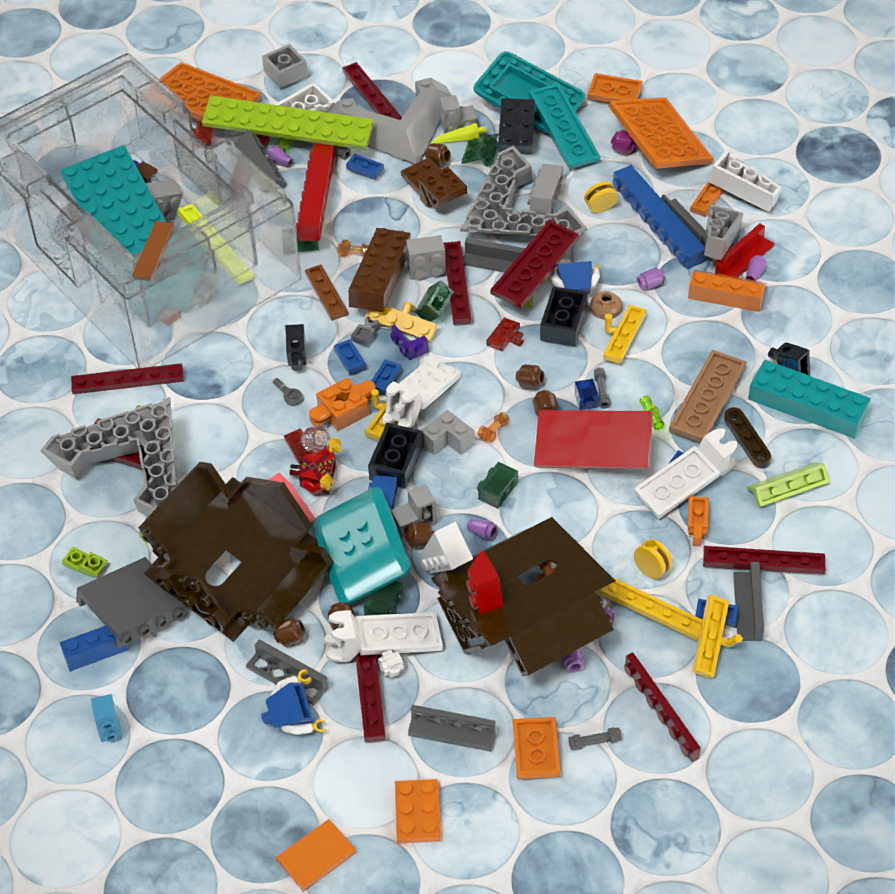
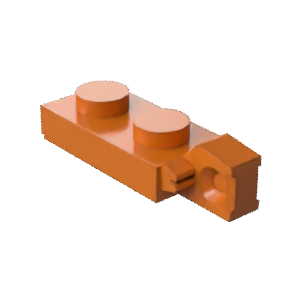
(698, 518)

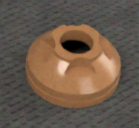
(600, 308)

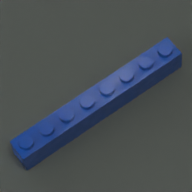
(659, 217)

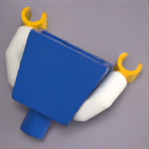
(575, 276)
(290, 708)

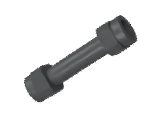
(600, 377)
(612, 735)

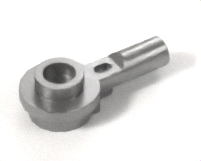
(291, 396)

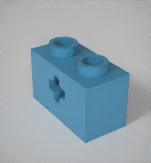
(106, 718)

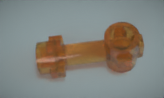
(345, 247)
(489, 433)

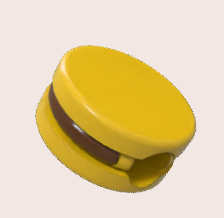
(601, 197)
(652, 558)

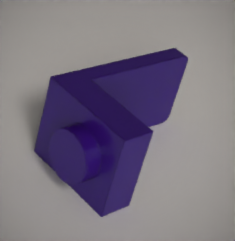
(411, 349)

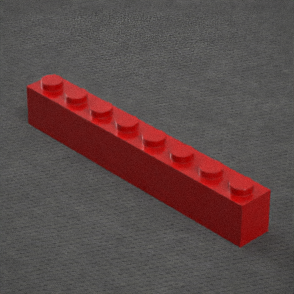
(315, 192)

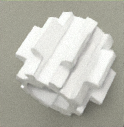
(390, 663)

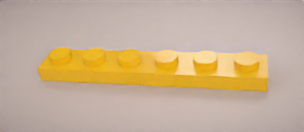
(653, 608)

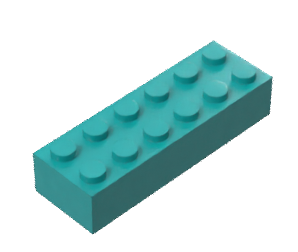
(809, 398)

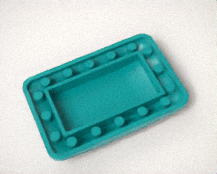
(514, 77)
(362, 544)

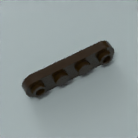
(747, 437)

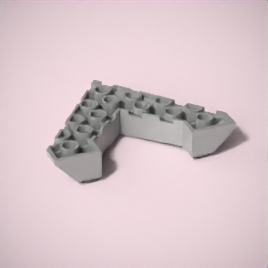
(405, 137)
(493, 202)
(140, 430)

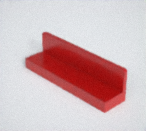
(738, 257)

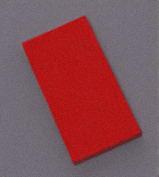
(593, 439)

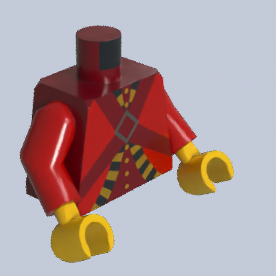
(318, 469)

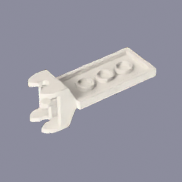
(418, 391)
(687, 474)
(382, 633)

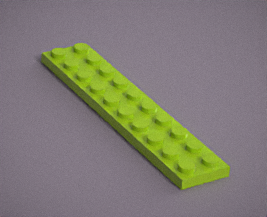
(288, 122)

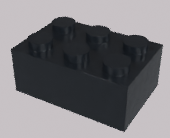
(516, 124)
(564, 316)
(396, 453)

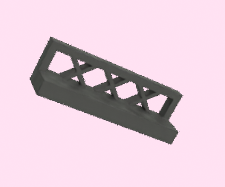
(288, 665)
(452, 730)

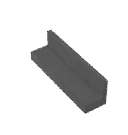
(253, 149)
(697, 230)
(490, 255)
(749, 599)

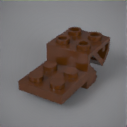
(434, 184)

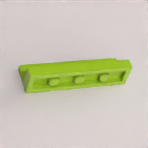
(789, 483)

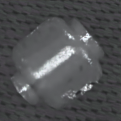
(315, 439)

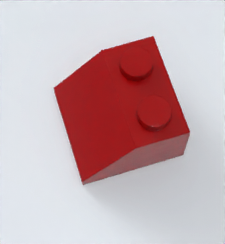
(484, 585)

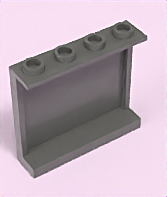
(130, 602)

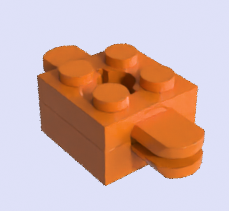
(342, 404)

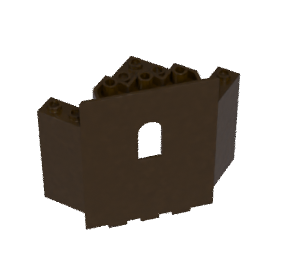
(252, 522)
(537, 619)

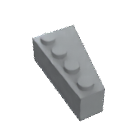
(546, 189)
(721, 230)

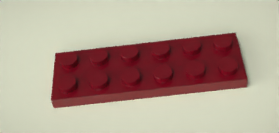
(534, 264)

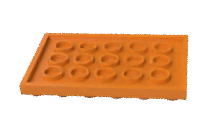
(197, 85)
(660, 132)

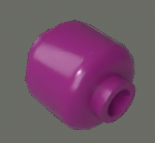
(622, 142)

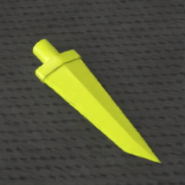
(461, 134)

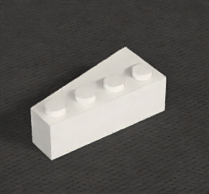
(309, 98)
(744, 182)
(445, 550)

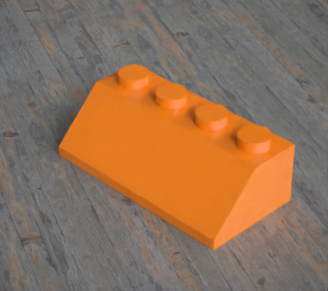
(726, 290)

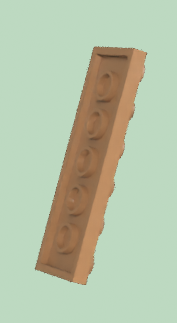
(707, 396)

